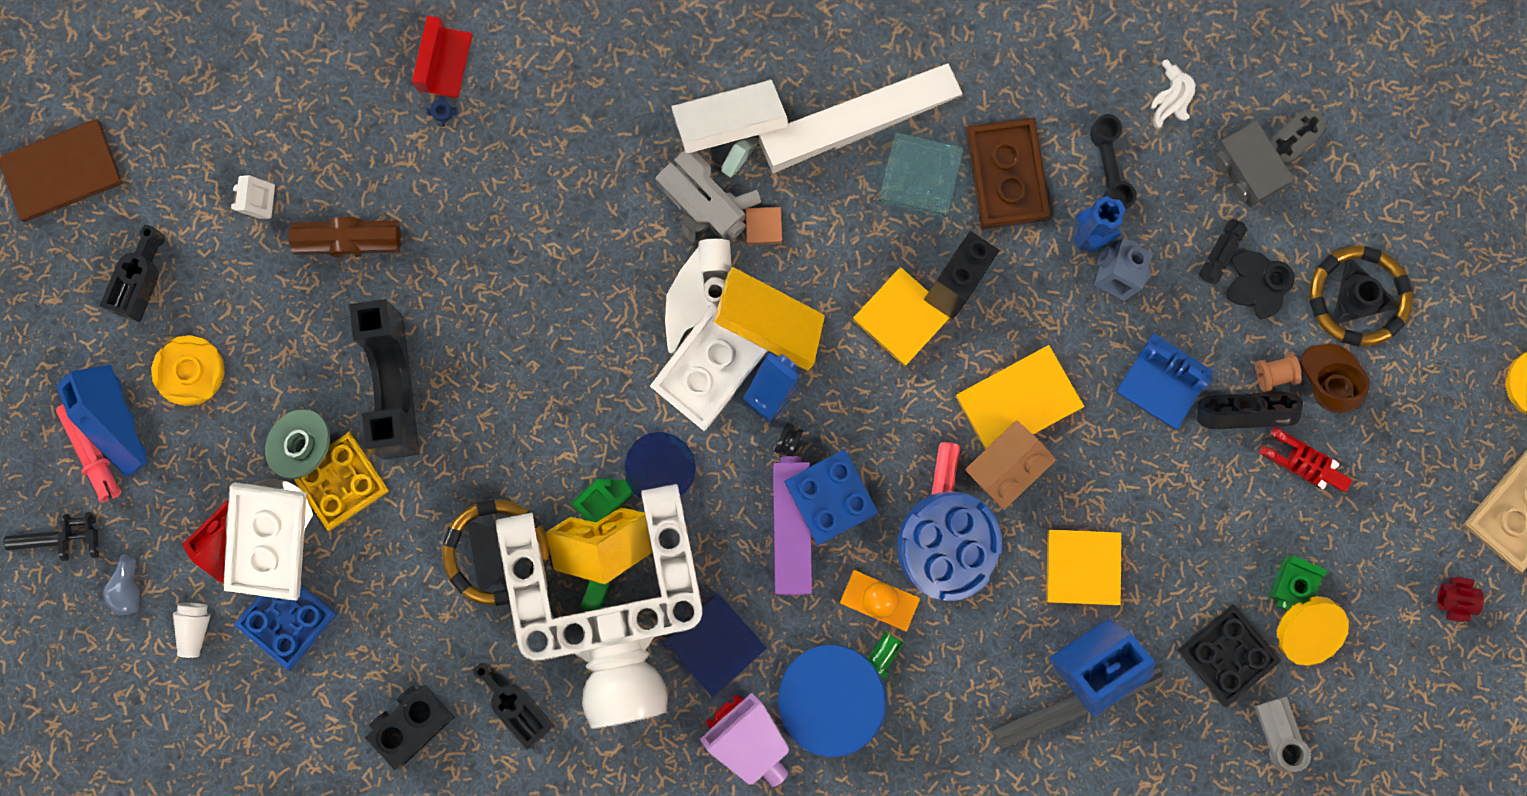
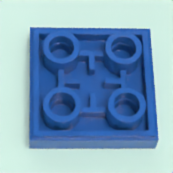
(286, 626)

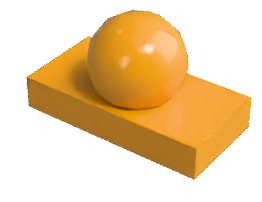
(879, 600)

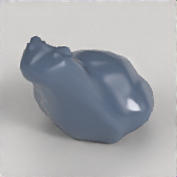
(121, 591)

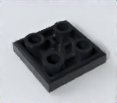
(1229, 655)

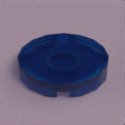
(659, 461)

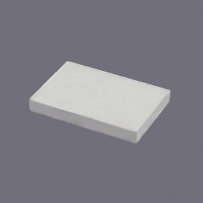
(729, 116)
(707, 370)
(265, 541)

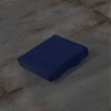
(716, 646)

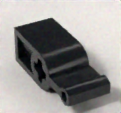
(130, 293)
(516, 719)

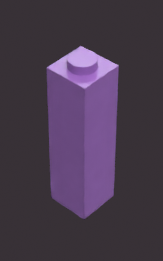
(791, 534)

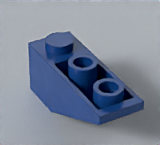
(772, 387)
(99, 410)

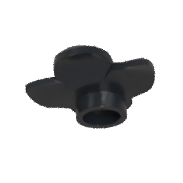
(1255, 286)

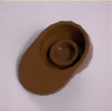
(1336, 377)

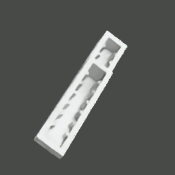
(858, 117)

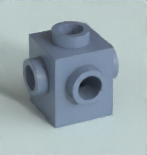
(1123, 268)

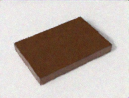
(60, 170)
(1008, 173)

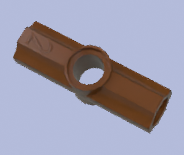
(345, 236)

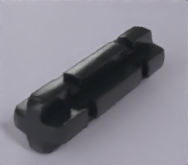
(1223, 251)

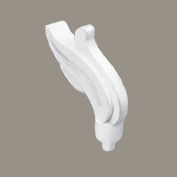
(1176, 98)

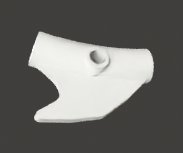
(689, 293)

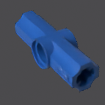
(1099, 224)

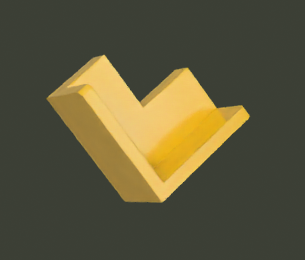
(600, 548)

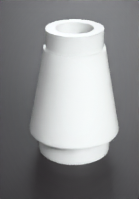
(190, 628)

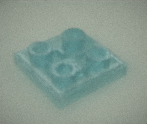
(921, 174)

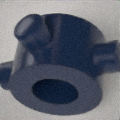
(441, 111)

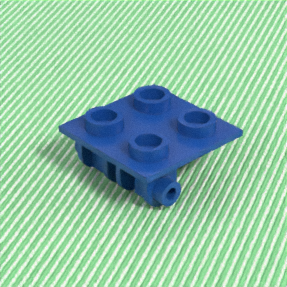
(1165, 381)
(830, 497)

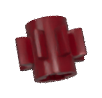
(1460, 599)

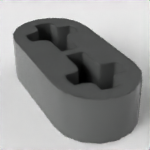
(1300, 143)

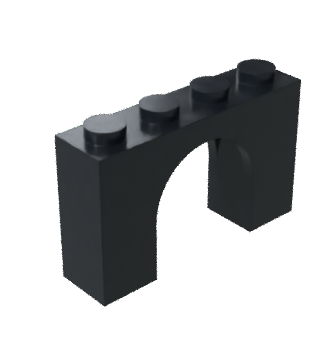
(391, 427)

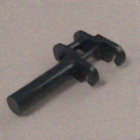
(58, 538)

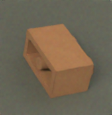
(1010, 464)

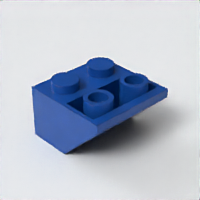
(1103, 666)

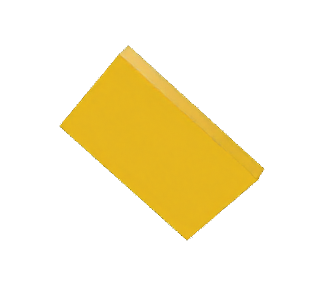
(769, 318)
(1027, 391)

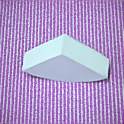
(738, 155)

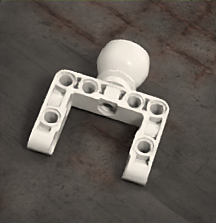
(614, 644)

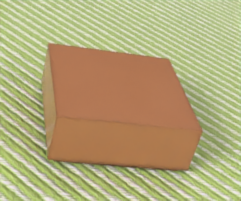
(763, 225)

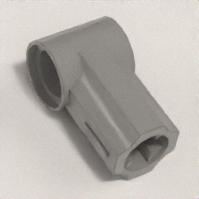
(1281, 730)

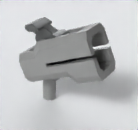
(702, 200)

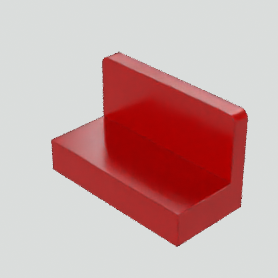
(441, 59)
(208, 544)

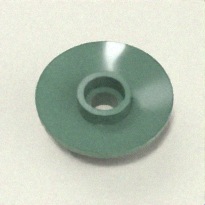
(288, 436)

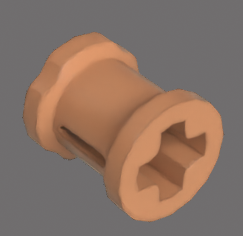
(1278, 372)

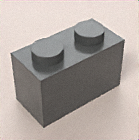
(1252, 164)

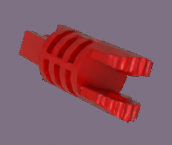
(1307, 462)

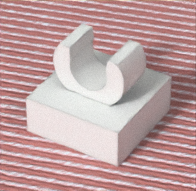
(254, 197)

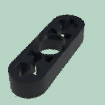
(1271, 408)

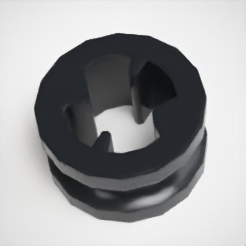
(788, 440)

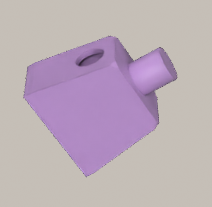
(749, 743)

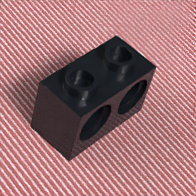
(961, 275)
(415, 733)

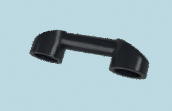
(1103, 134)

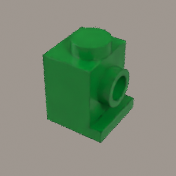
(1290, 571)

